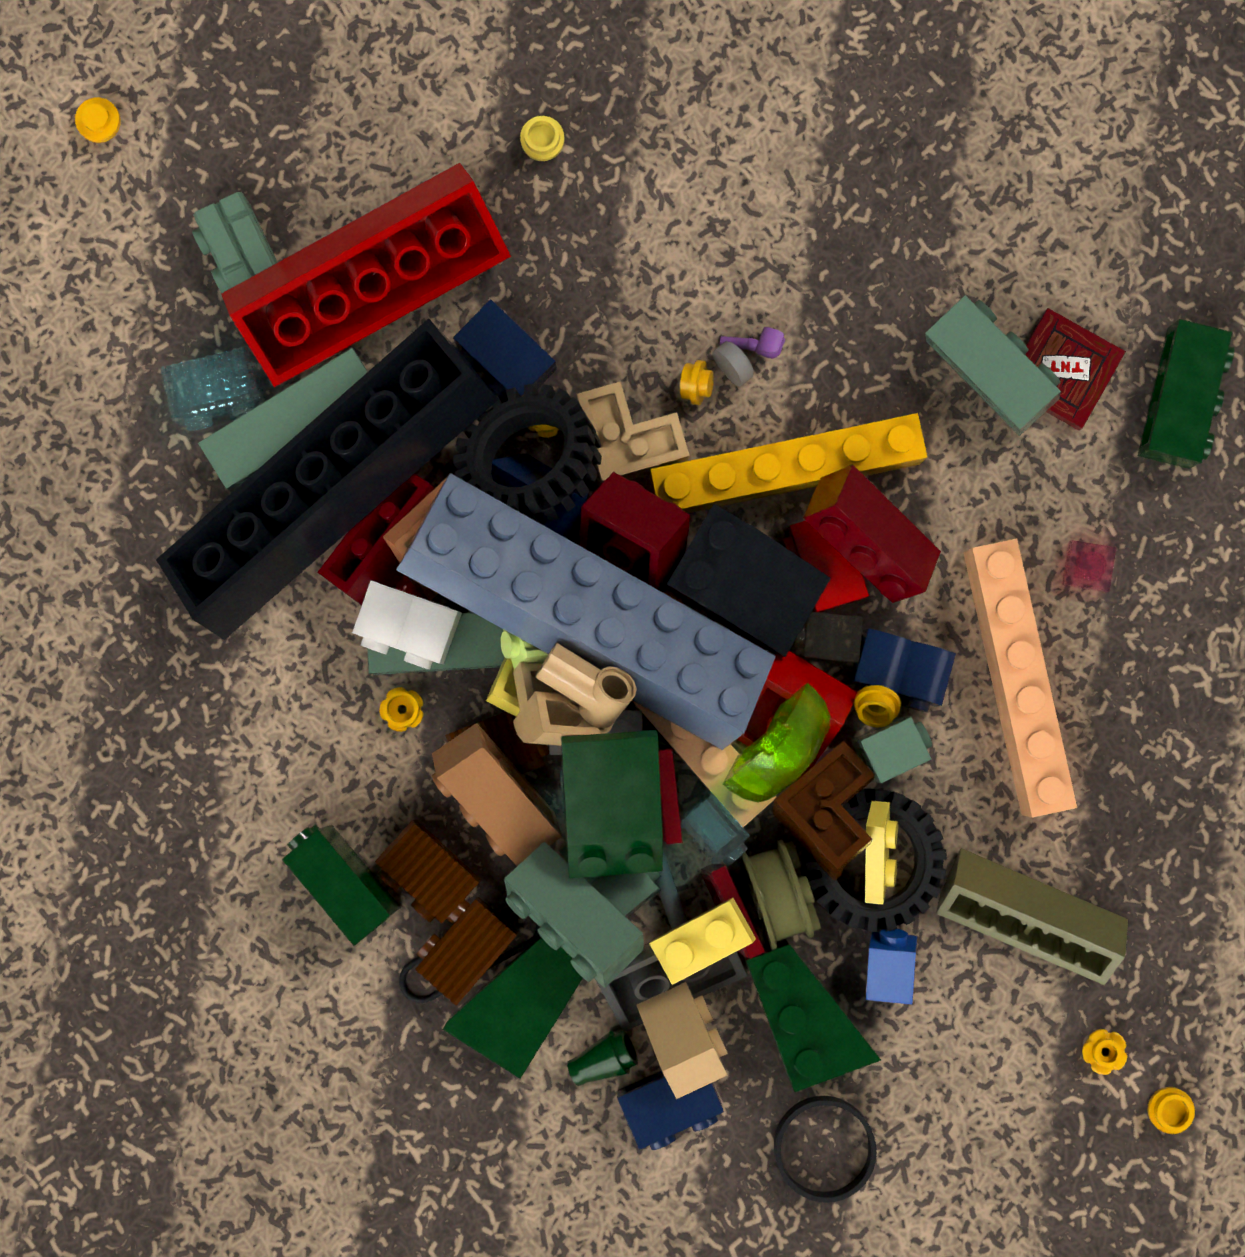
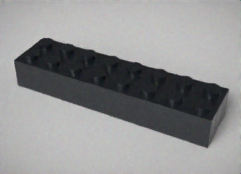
(325, 480)

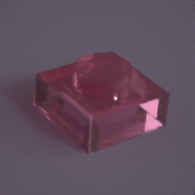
(1089, 566)

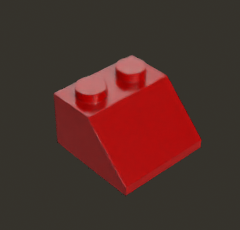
(786, 678)

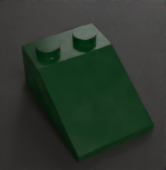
(612, 803)

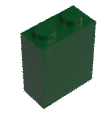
(339, 881)

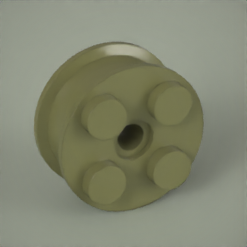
(780, 893)

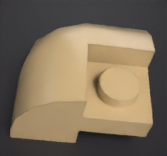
(545, 712)

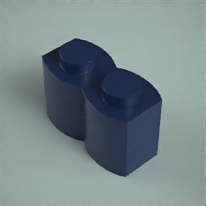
(907, 667)

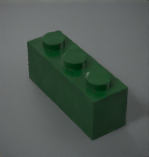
(1186, 394)

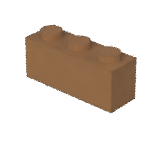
(494, 795)

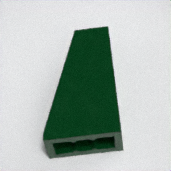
(517, 1007)

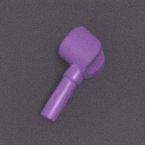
(768, 345)

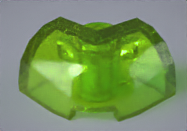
(783, 750)

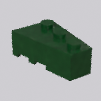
(805, 1020)

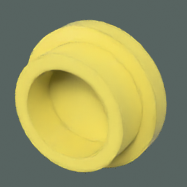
(542, 138)

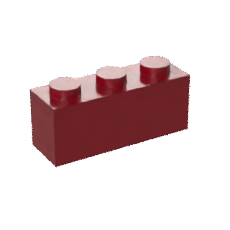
(872, 534)
(364, 552)

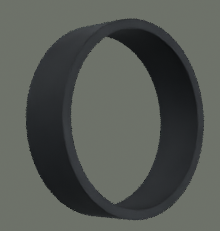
(858, 1182)

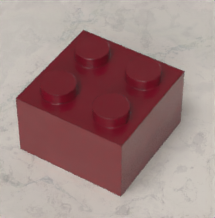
(634, 530)

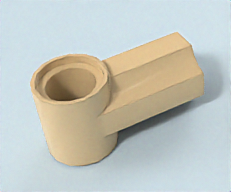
(598, 692)

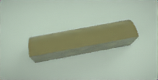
(1033, 917)

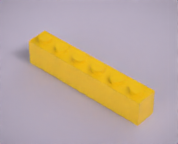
(790, 464)

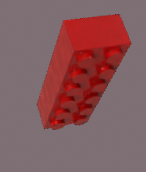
(366, 274)

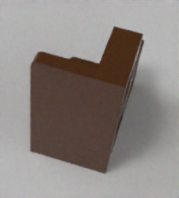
(815, 810)

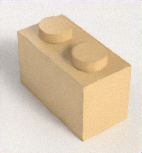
(681, 1039)

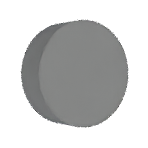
(733, 363)

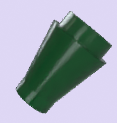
(606, 1058)

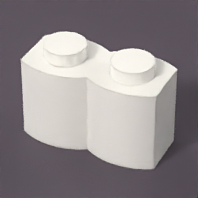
(407, 624)

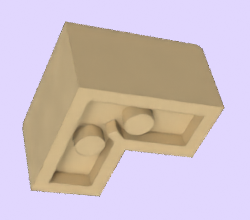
(629, 447)

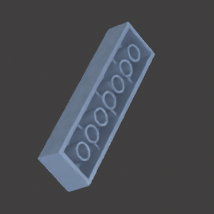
(564, 594)

